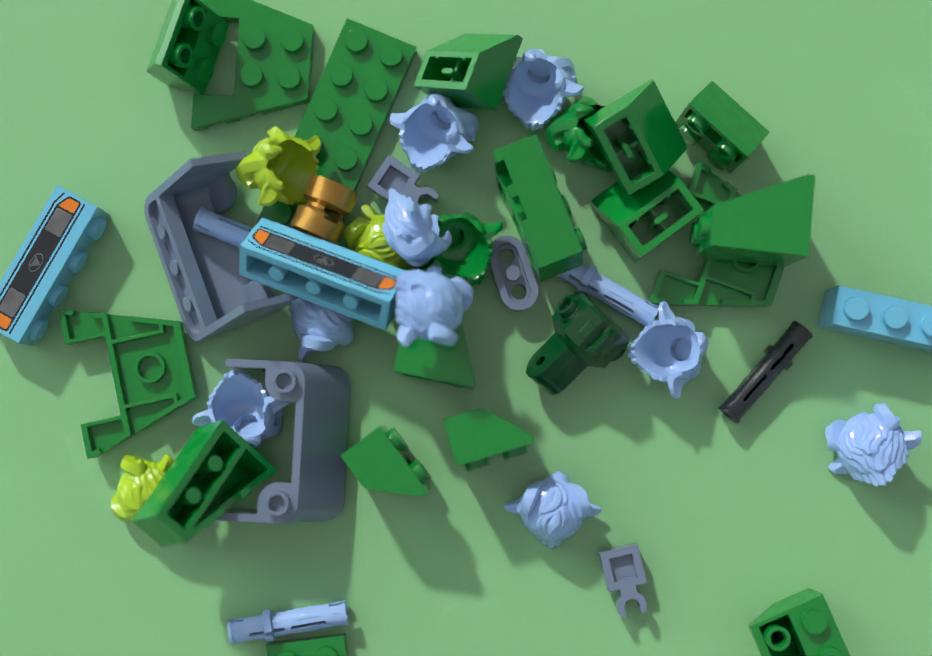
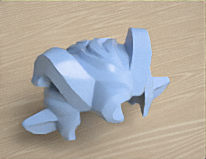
(539, 87)
(435, 131)
(413, 230)
(430, 305)
(319, 328)
(669, 350)
(244, 407)
(870, 445)
(553, 508)

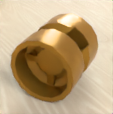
(325, 196)

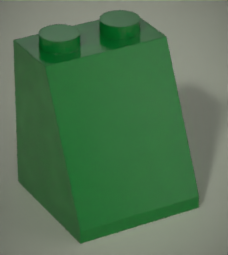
(760, 226)
(437, 362)

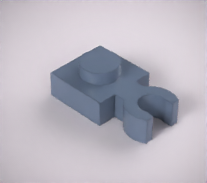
(397, 176)
(622, 572)

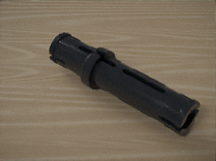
(766, 371)

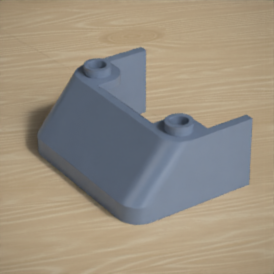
(201, 267)
(319, 440)

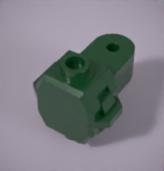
(581, 339)

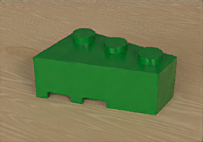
(538, 208)
(201, 483)

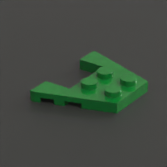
(270, 64)
(720, 280)
(148, 371)

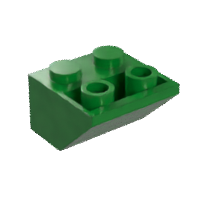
(188, 46)
(470, 69)
(720, 128)
(637, 137)
(648, 215)
(481, 435)
(383, 465)
(798, 628)

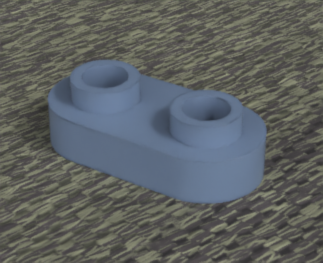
(513, 274)

